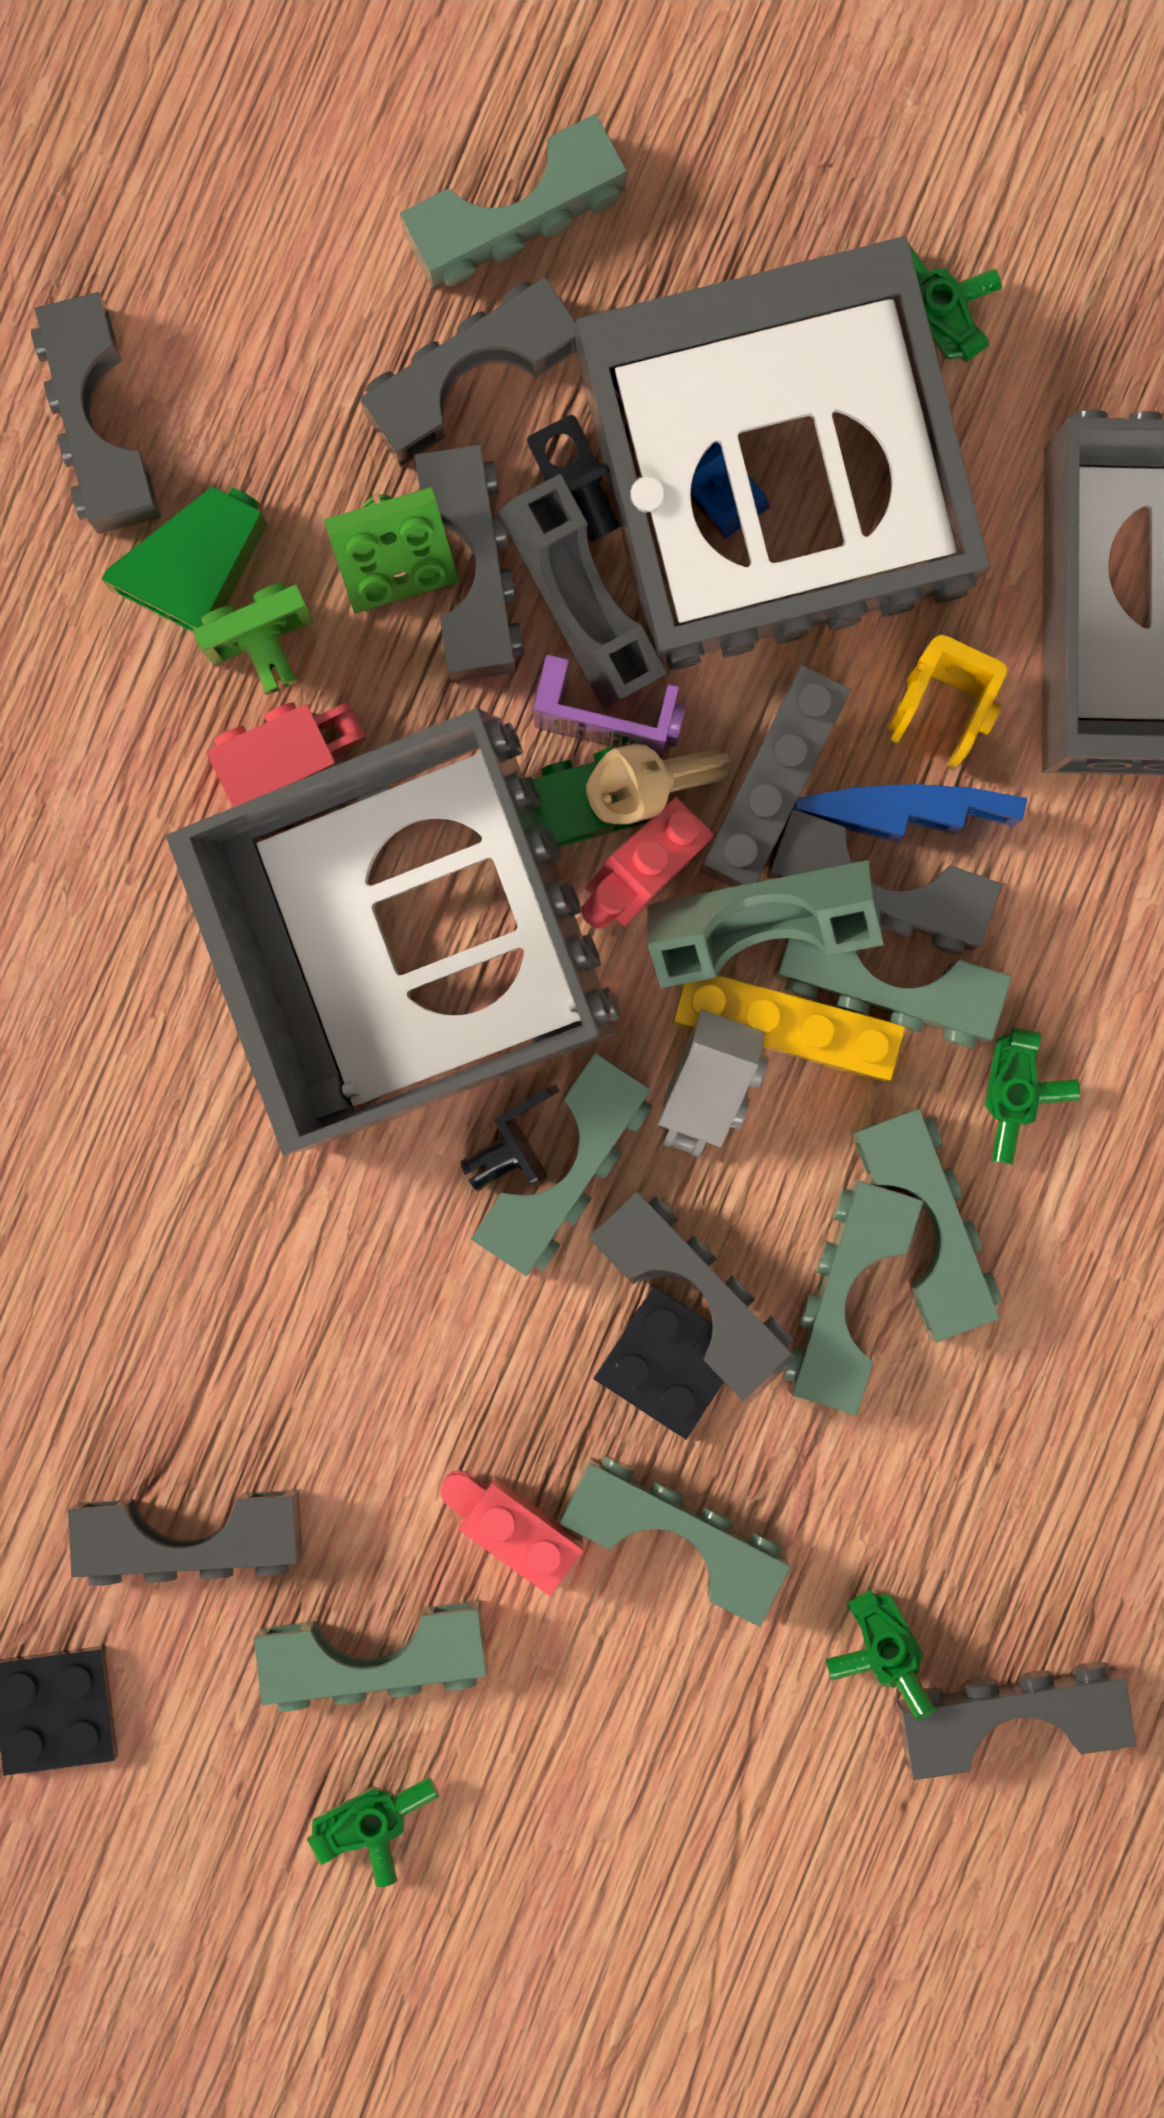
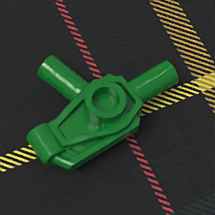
(947, 308)
(1015, 1092)
(889, 1651)
(369, 1822)

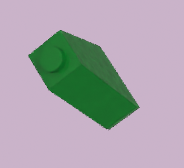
(192, 558)

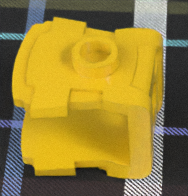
(963, 669)

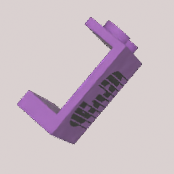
(597, 728)

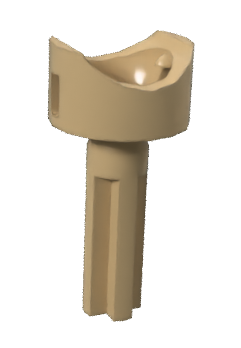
(644, 781)

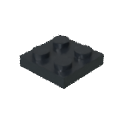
(661, 1363)
(56, 1711)

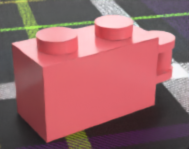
(281, 750)
(645, 866)
(512, 1529)

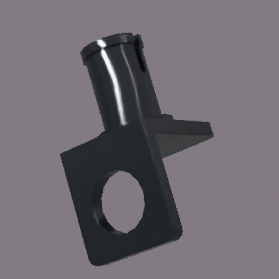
(580, 476)
(509, 1151)

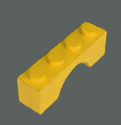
(798, 1026)

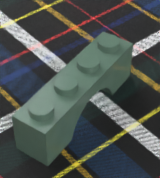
(457, 236)
(702, 931)
(960, 1002)
(523, 1226)
(871, 1227)
(952, 1290)
(741, 1570)
(302, 1665)

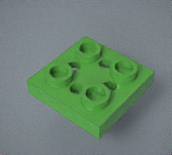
(389, 540)
(256, 631)

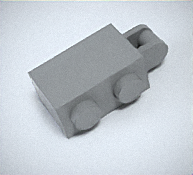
(712, 1083)

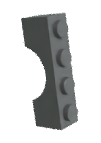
(525, 332)
(80, 350)
(556, 551)
(477, 630)
(775, 779)
(950, 908)
(646, 1246)
(116, 1541)
(1085, 1705)

